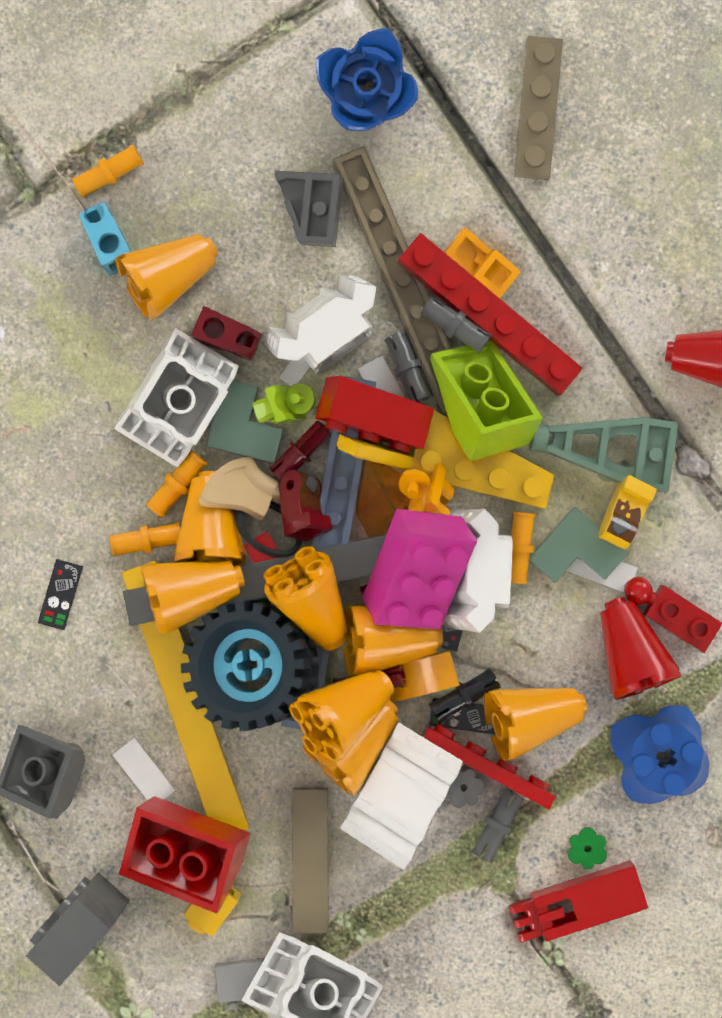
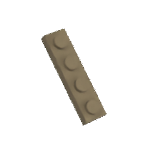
(538, 108)

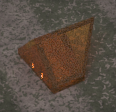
(379, 498)

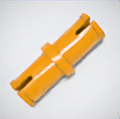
(107, 171)
(176, 484)
(521, 535)
(144, 539)

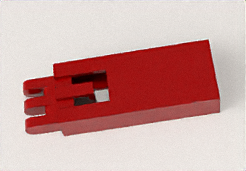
(594, 898)

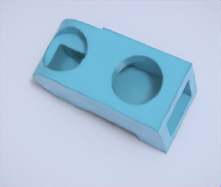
(104, 235)

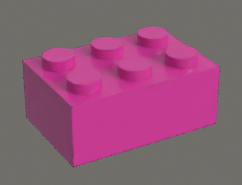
(418, 569)

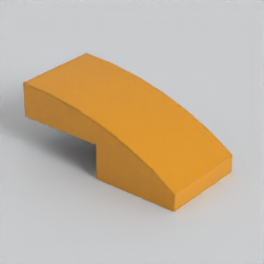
(481, 262)
(427, 676)

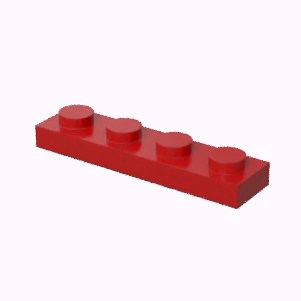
(502, 771)

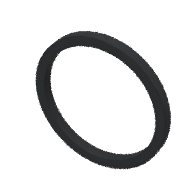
(259, 547)

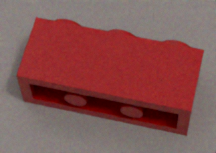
(374, 414)

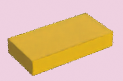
(374, 452)

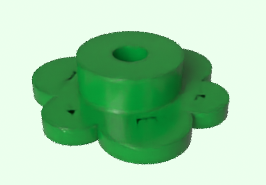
(596, 852)

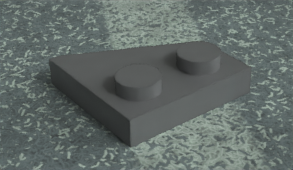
(313, 204)

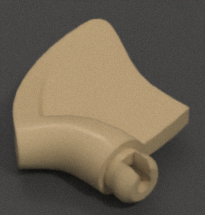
(241, 487)

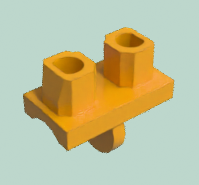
(426, 491)

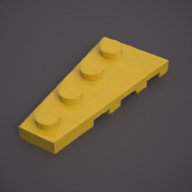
(497, 475)

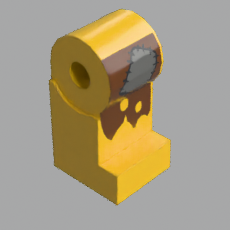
(626, 511)

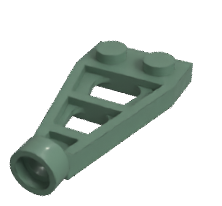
(653, 451)

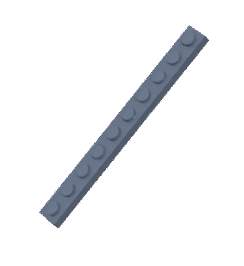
(338, 502)

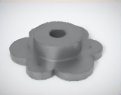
(474, 787)

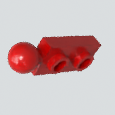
(673, 613)

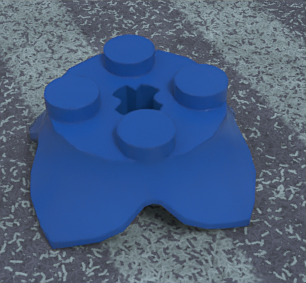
(375, 59)
(639, 739)

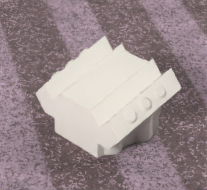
(326, 325)
(177, 398)
(486, 577)
(401, 795)
(309, 983)

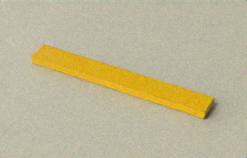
(195, 732)

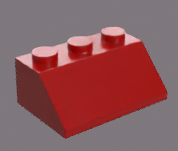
(183, 853)

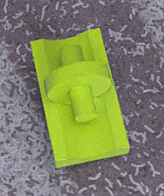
(285, 403)

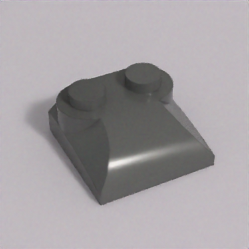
(41, 772)

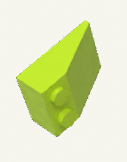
(484, 401)

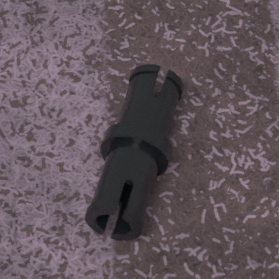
(464, 695)

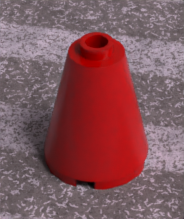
(697, 356)
(634, 651)

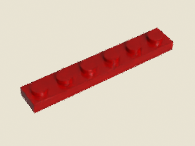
(489, 313)

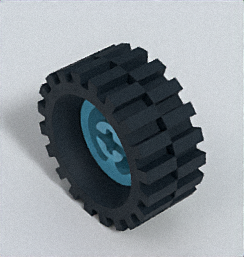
(215, 667)

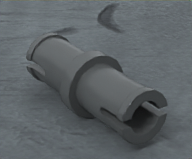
(455, 324)
(407, 367)
(498, 825)

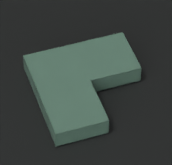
(235, 432)
(573, 539)

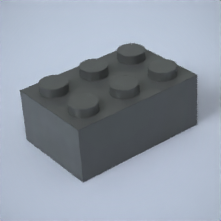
(76, 927)

